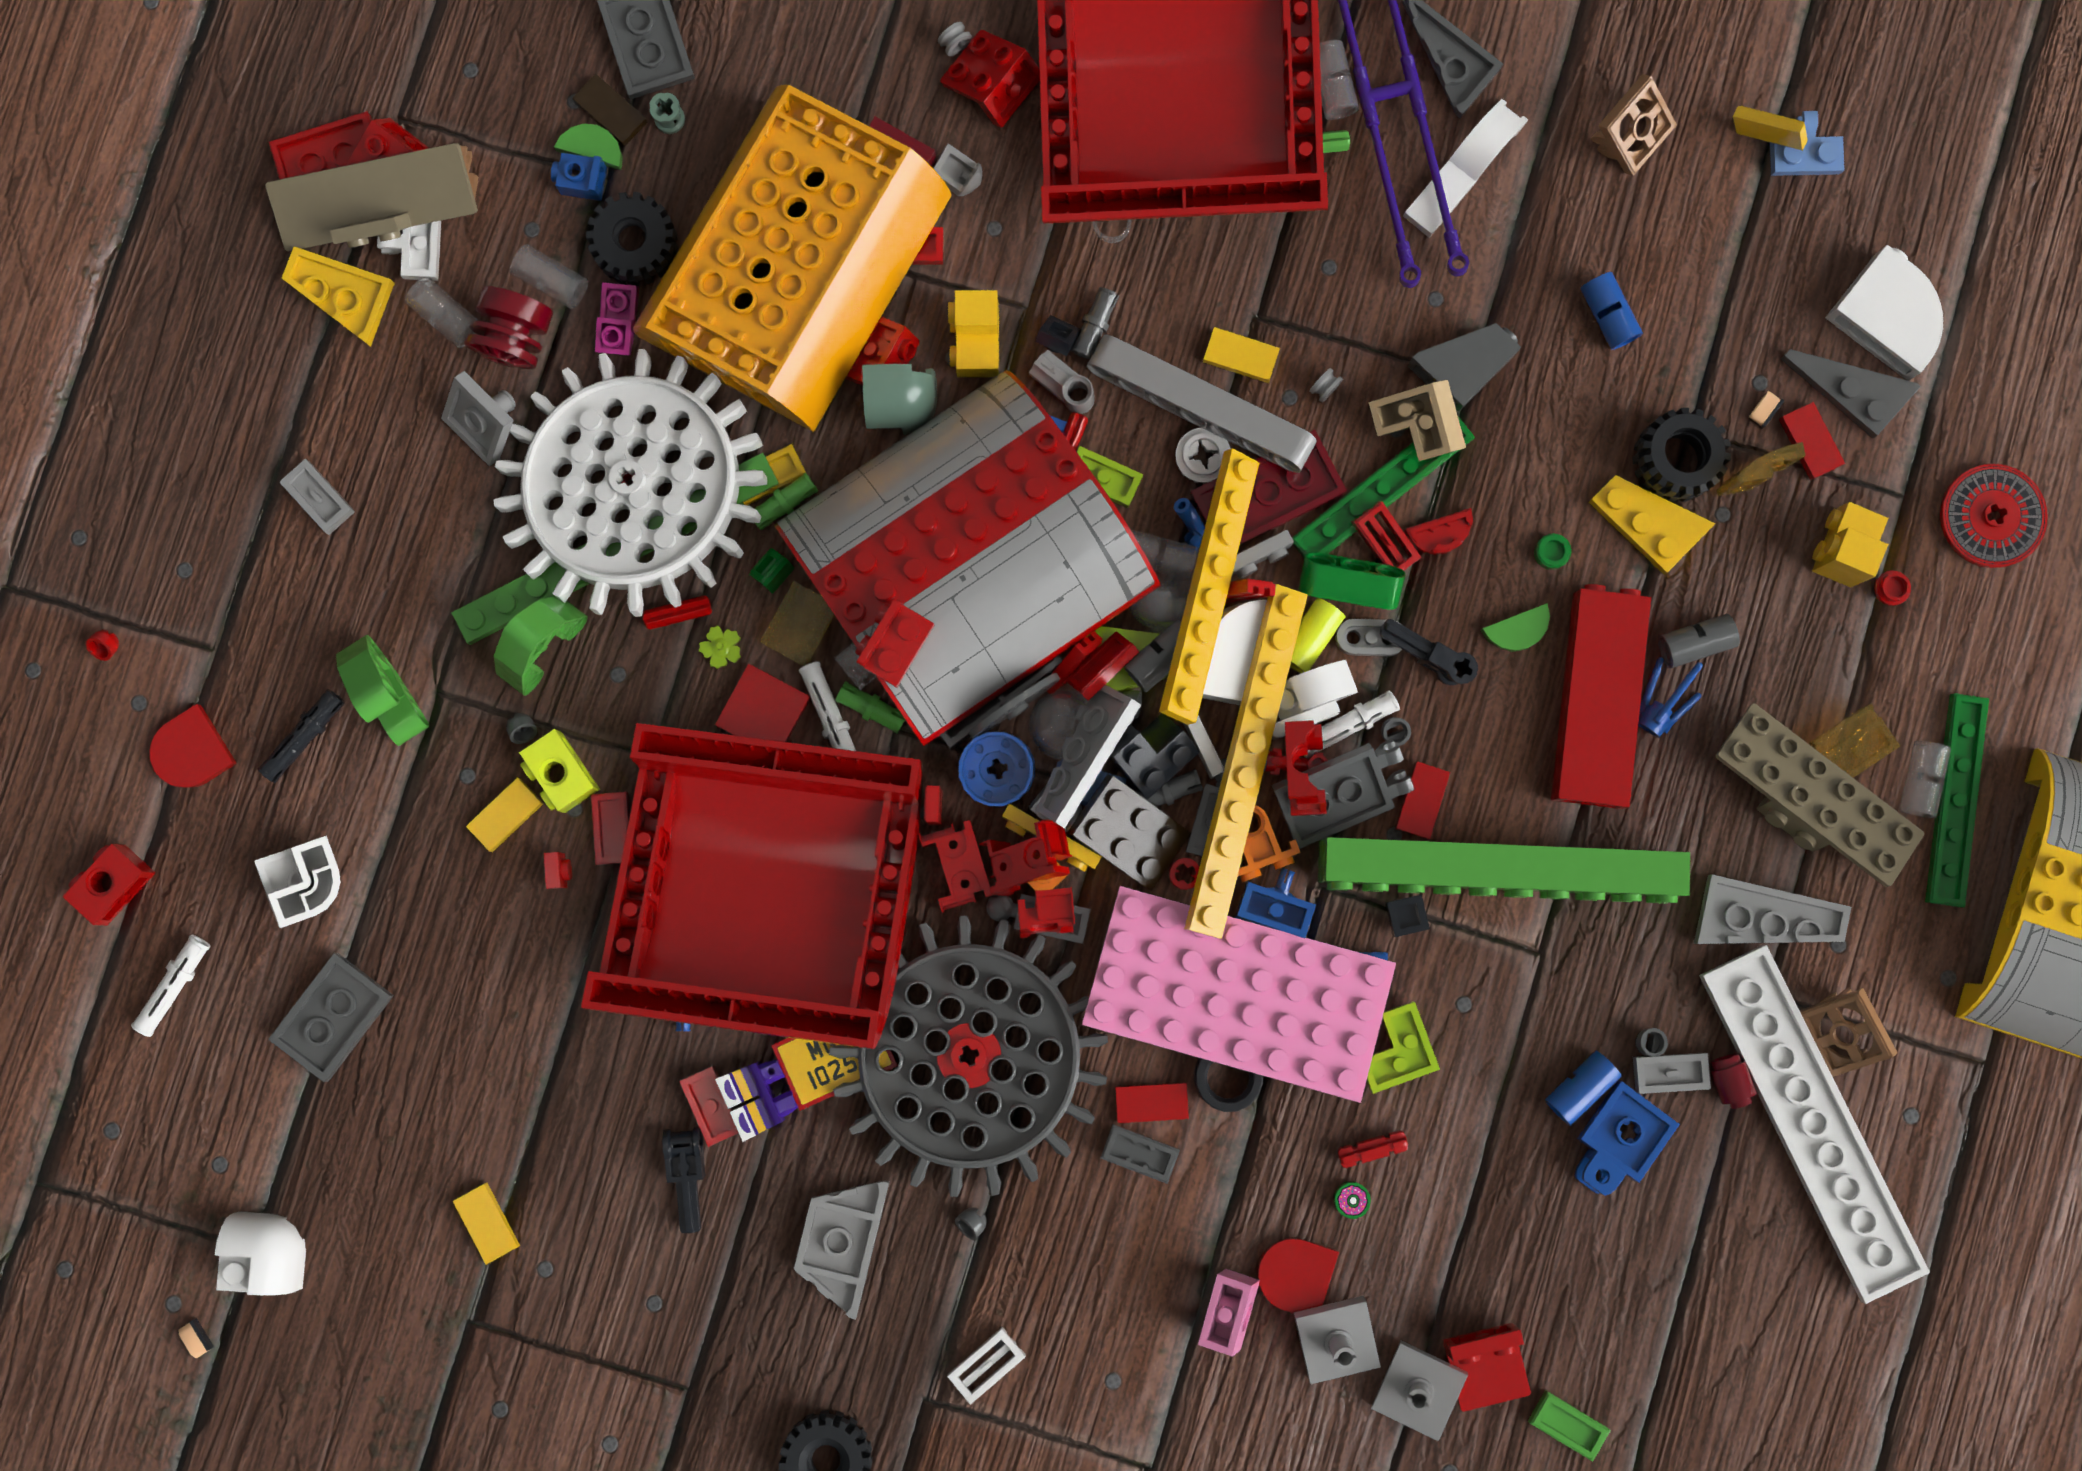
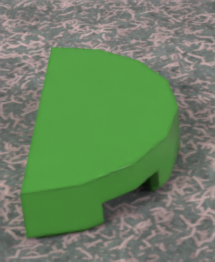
(591, 141)
(1520, 630)

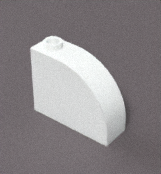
(1892, 313)
(1234, 652)

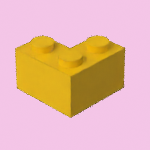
(976, 325)
(1851, 546)

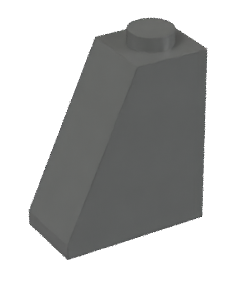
(1467, 361)

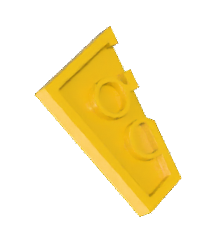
(340, 290)
(1650, 522)

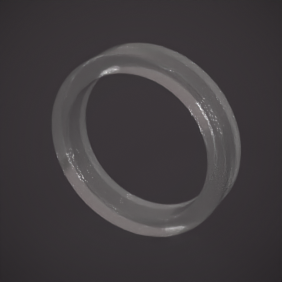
(1112, 239)

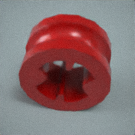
(1187, 862)

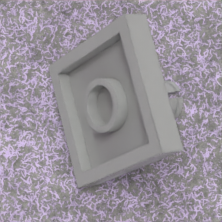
(479, 418)
(1337, 1339)
(1419, 1390)

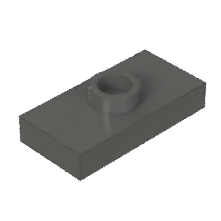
(1140, 1153)

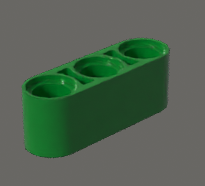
(1351, 580)

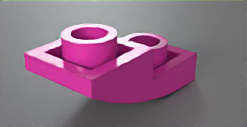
(616, 319)

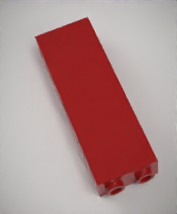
(1601, 697)

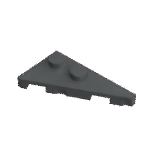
(1457, 59)
(1860, 394)

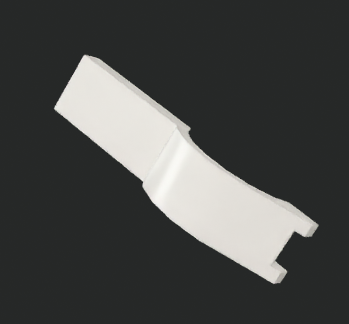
(1466, 166)

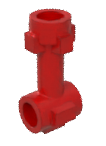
(1277, 762)

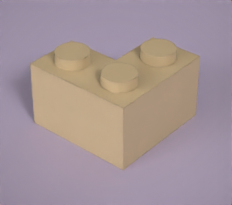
(1428, 414)

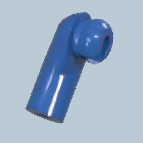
(1192, 521)

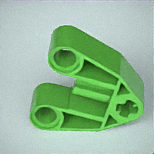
(529, 635)
(379, 690)

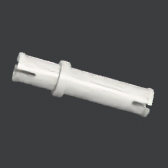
(1357, 719)
(834, 727)
(177, 975)

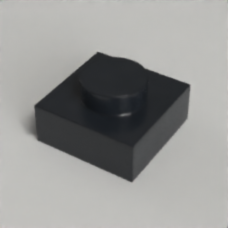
(1058, 335)
(1407, 916)

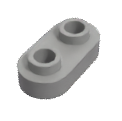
(1369, 639)

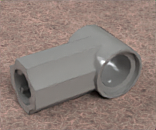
(1061, 381)

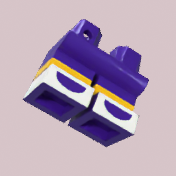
(760, 1113)

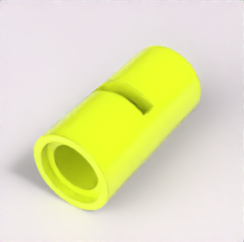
(1314, 633)

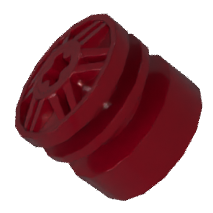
(509, 323)

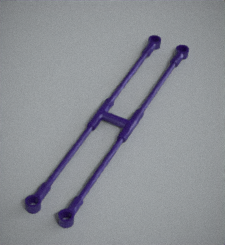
(1413, 88)

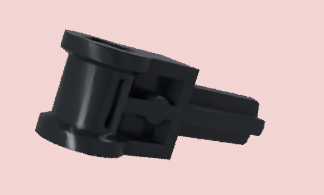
(1431, 654)
(685, 1166)

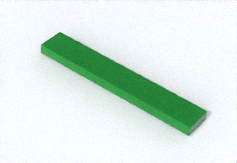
(1384, 485)
(1958, 801)

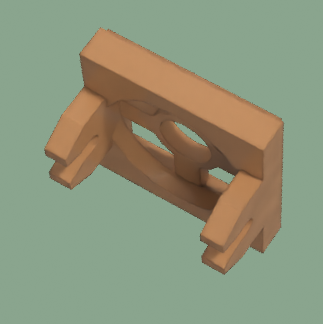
(1659, 124)
(1858, 1001)

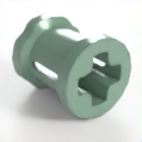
(663, 121)

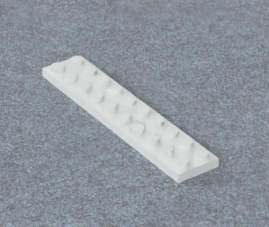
(1814, 1124)

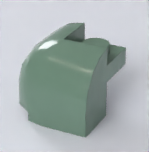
(898, 396)

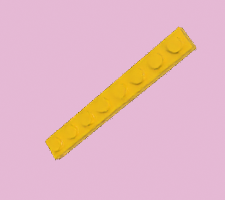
(1209, 587)

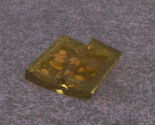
(1762, 469)

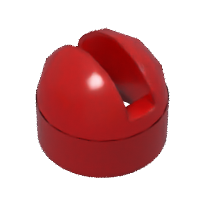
(102, 644)

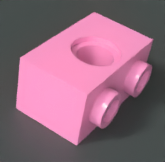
(1228, 1312)

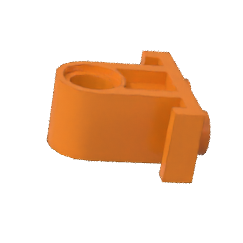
(1263, 849)

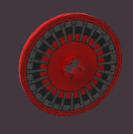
(1990, 490)

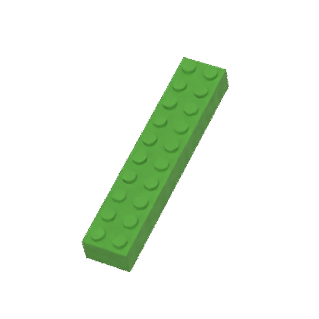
(1511, 868)

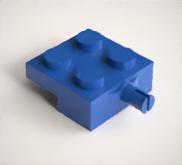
(1276, 907)

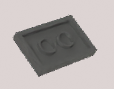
(330, 1017)

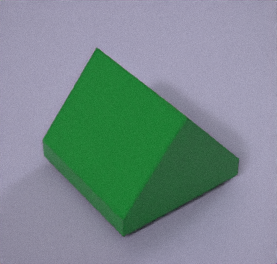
(772, 570)

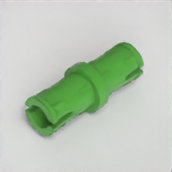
(785, 500)
(870, 707)

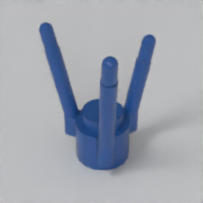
(1658, 717)

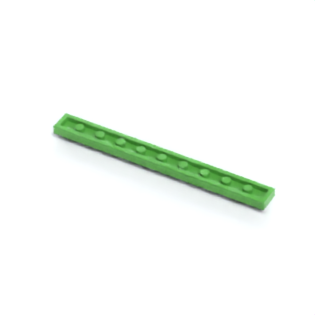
(498, 607)

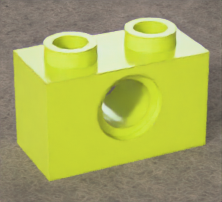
(575, 785)

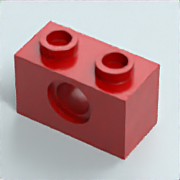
(128, 878)

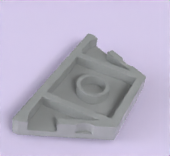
(841, 1241)

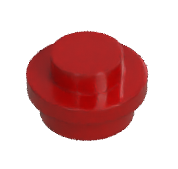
(1892, 588)

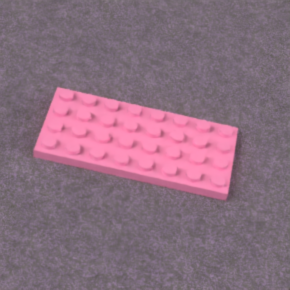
(1240, 1000)

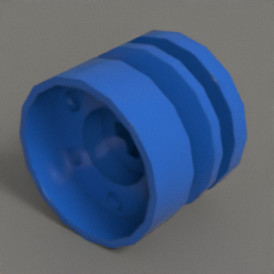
(980, 756)

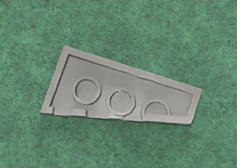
(1084, 755)
(1758, 914)

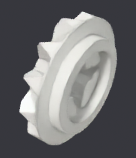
(1188, 448)

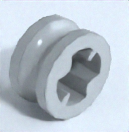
(955, 39)
(1326, 385)

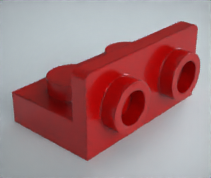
(886, 345)
(894, 642)

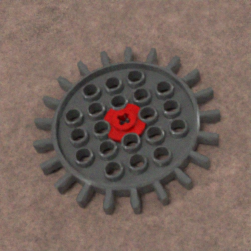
(1001, 1137)

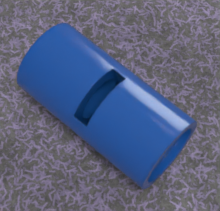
(1611, 310)
(1588, 1085)

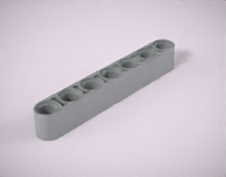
(1202, 403)

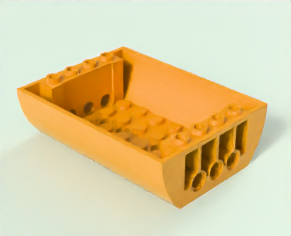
(827, 267)

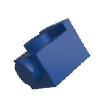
(587, 184)

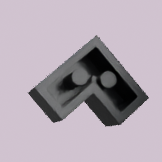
(1154, 755)

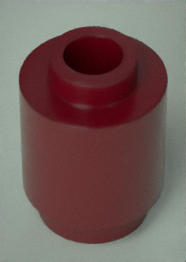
(1732, 1080)

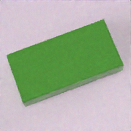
(1569, 1425)

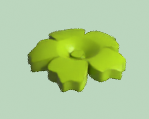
(721, 647)

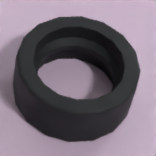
(1225, 1104)

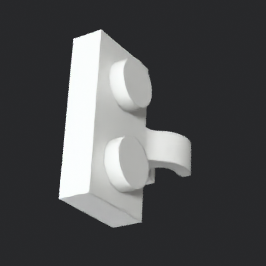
(419, 250)

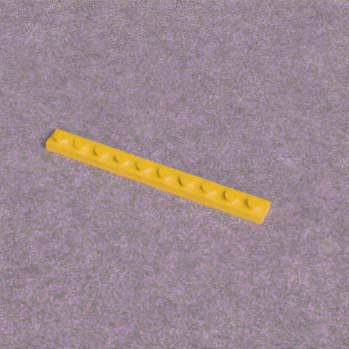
(1245, 762)

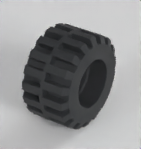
(1701, 435)

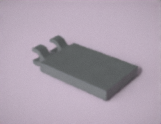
(646, 44)
(1352, 790)

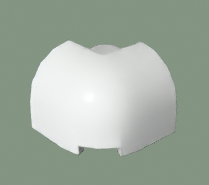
(300, 881)
(260, 1255)

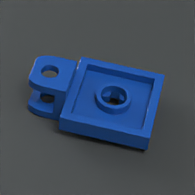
(1611, 1153)

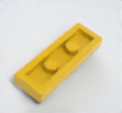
(1022, 822)

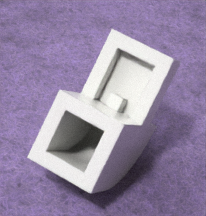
(1316, 688)

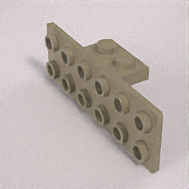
(372, 198)
(1817, 798)

